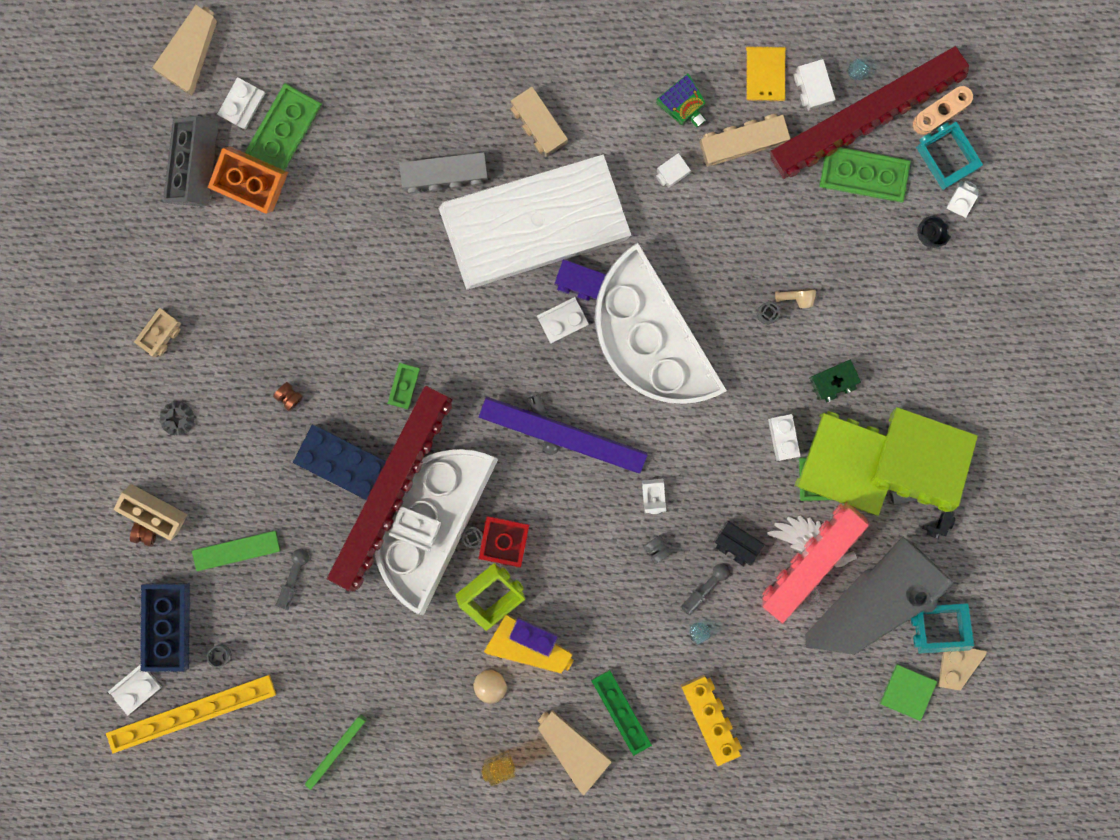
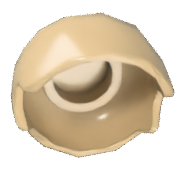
(490, 686)

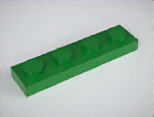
(621, 712)

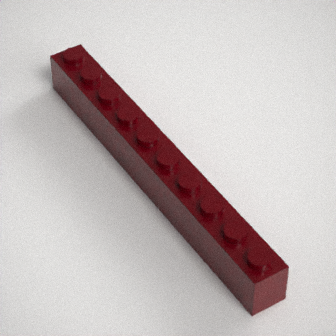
(869, 113)
(390, 489)

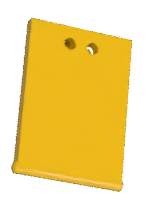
(765, 73)

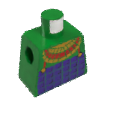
(683, 102)

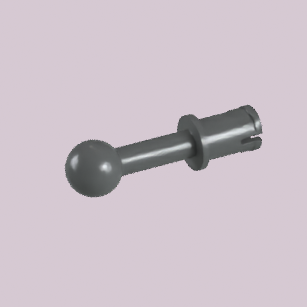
(538, 408)
(299, 558)
(720, 573)

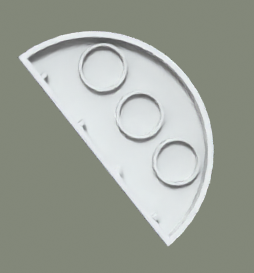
(648, 337)
(444, 491)

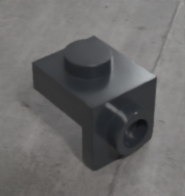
(944, 523)

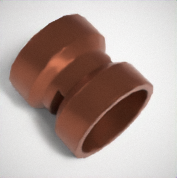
(287, 396)
(142, 534)

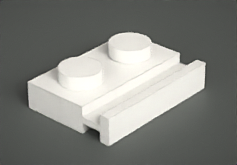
(241, 103)
(562, 320)
(415, 529)
(134, 690)

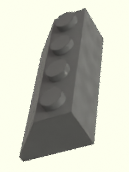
(190, 161)

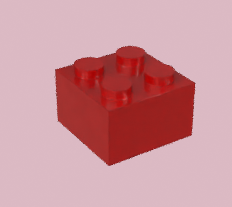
(504, 541)

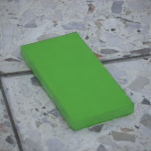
(283, 127)
(866, 174)

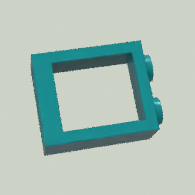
(963, 143)
(964, 625)

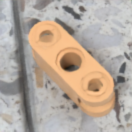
(952, 105)

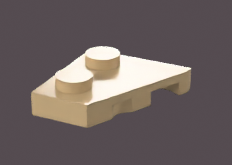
(958, 667)

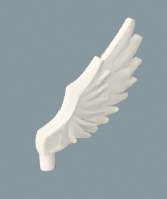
(801, 532)

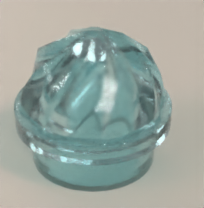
(858, 70)
(699, 633)

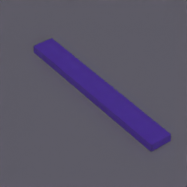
(563, 435)

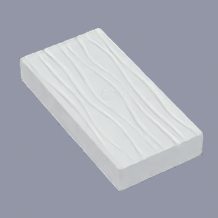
(534, 221)

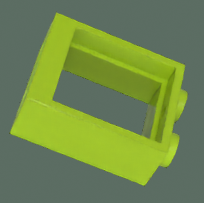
(499, 609)

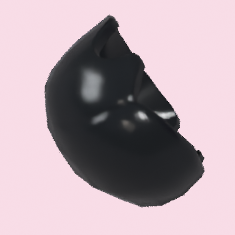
(926, 229)

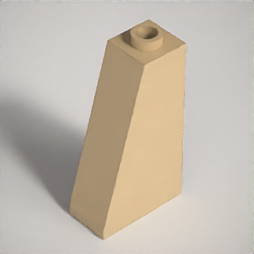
(187, 50)
(575, 752)

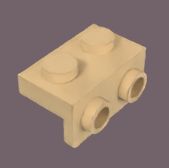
(158, 333)

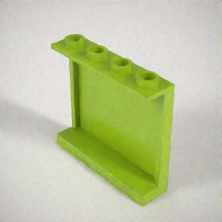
(925, 460)
(844, 463)

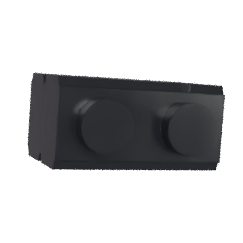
(739, 543)

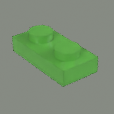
(403, 386)

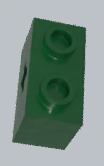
(822, 381)

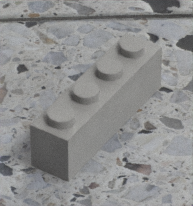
(443, 171)

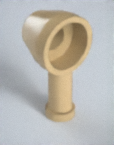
(804, 298)

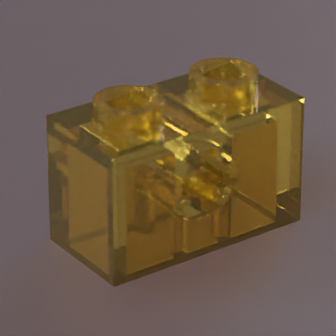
(498, 768)

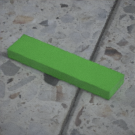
(236, 551)
(335, 751)

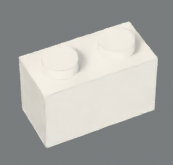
(814, 85)
(784, 437)

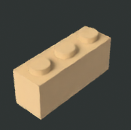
(538, 122)
(150, 512)

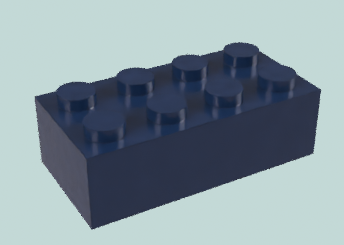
(339, 461)
(165, 627)

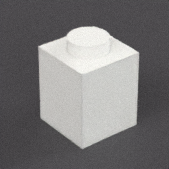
(672, 171)

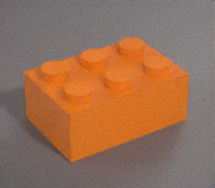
(247, 179)

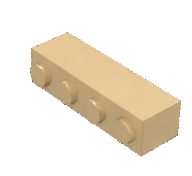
(744, 140)

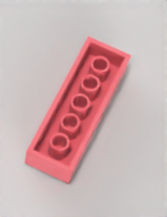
(814, 562)

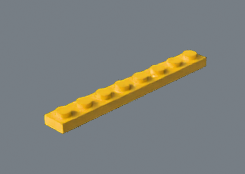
(191, 713)

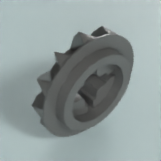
(184, 425)

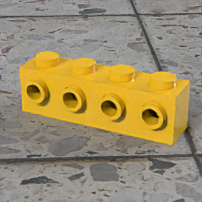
(710, 719)

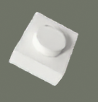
(963, 198)
(653, 496)

